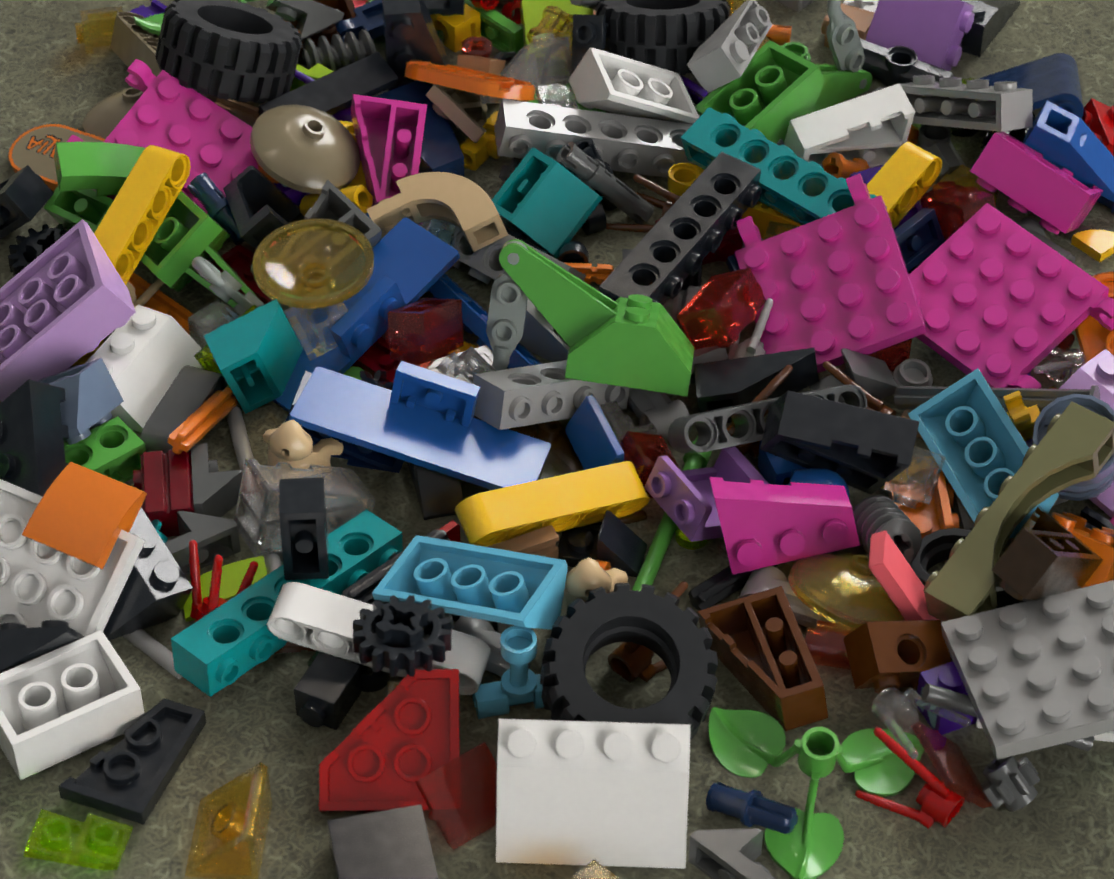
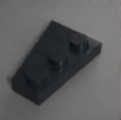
(140, 766)

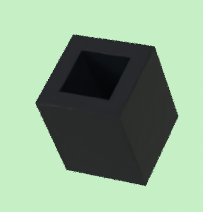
(327, 691)

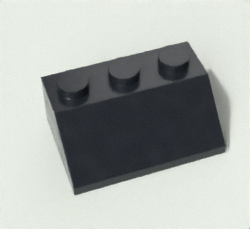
(154, 587)

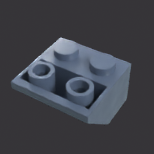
(88, 396)

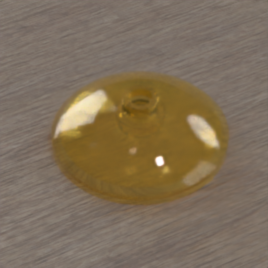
(313, 263)
(842, 589)

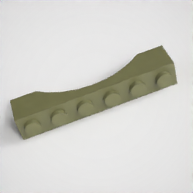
(1069, 453)

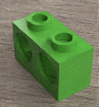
(108, 450)

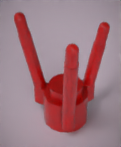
(202, 608)
(936, 800)

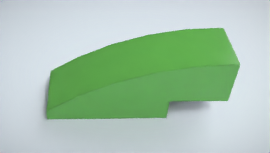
(94, 165)

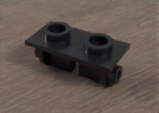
(587, 33)

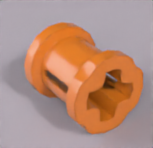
(840, 167)

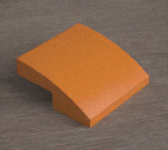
(84, 514)

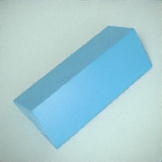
(976, 439)
(478, 582)

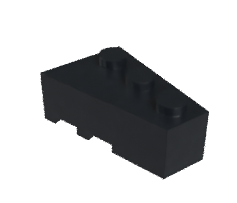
(410, 37)

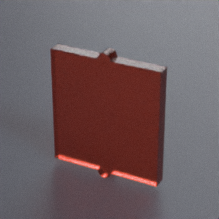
(951, 765)
(462, 795)

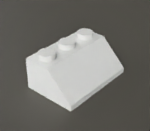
(631, 88)
(145, 361)
(65, 704)

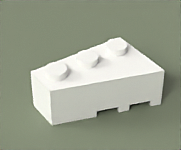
(858, 128)

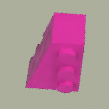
(388, 141)
(1034, 184)
(781, 522)

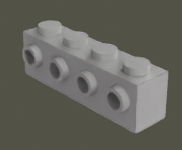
(970, 104)

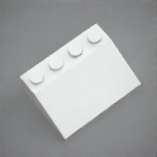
(592, 793)

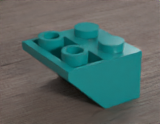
(545, 202)
(256, 354)

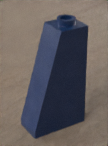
(439, 145)

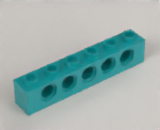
(788, 182)
(237, 634)

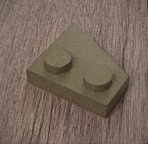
(461, 108)

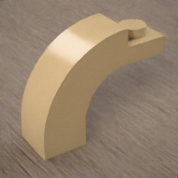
(442, 198)

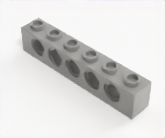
(621, 140)

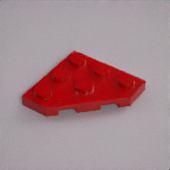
(395, 746)

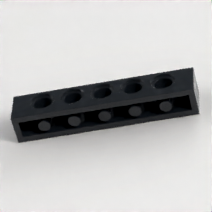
(687, 232)

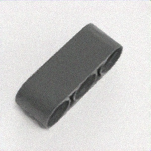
(183, 398)

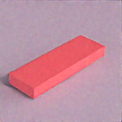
(897, 578)

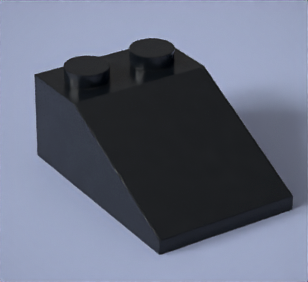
(988, 21)

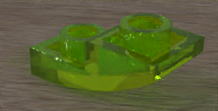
(88, 844)

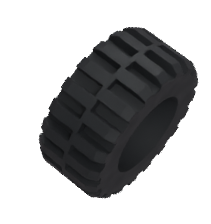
(661, 30)
(228, 49)
(637, 619)

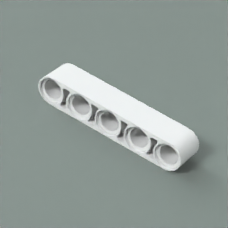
(325, 624)

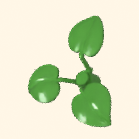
(750, 740)

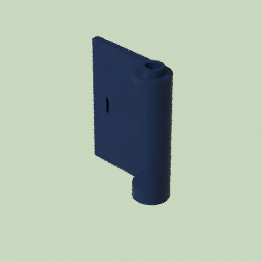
(1052, 80)

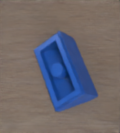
(593, 436)

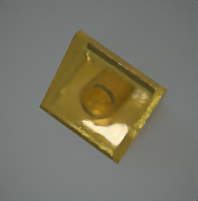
(232, 828)

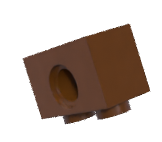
(894, 653)

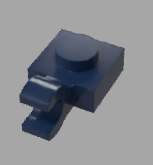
(366, 17)

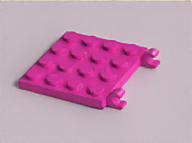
(184, 123)
(834, 282)
(1003, 299)

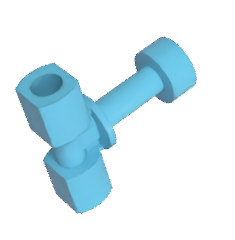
(518, 683)

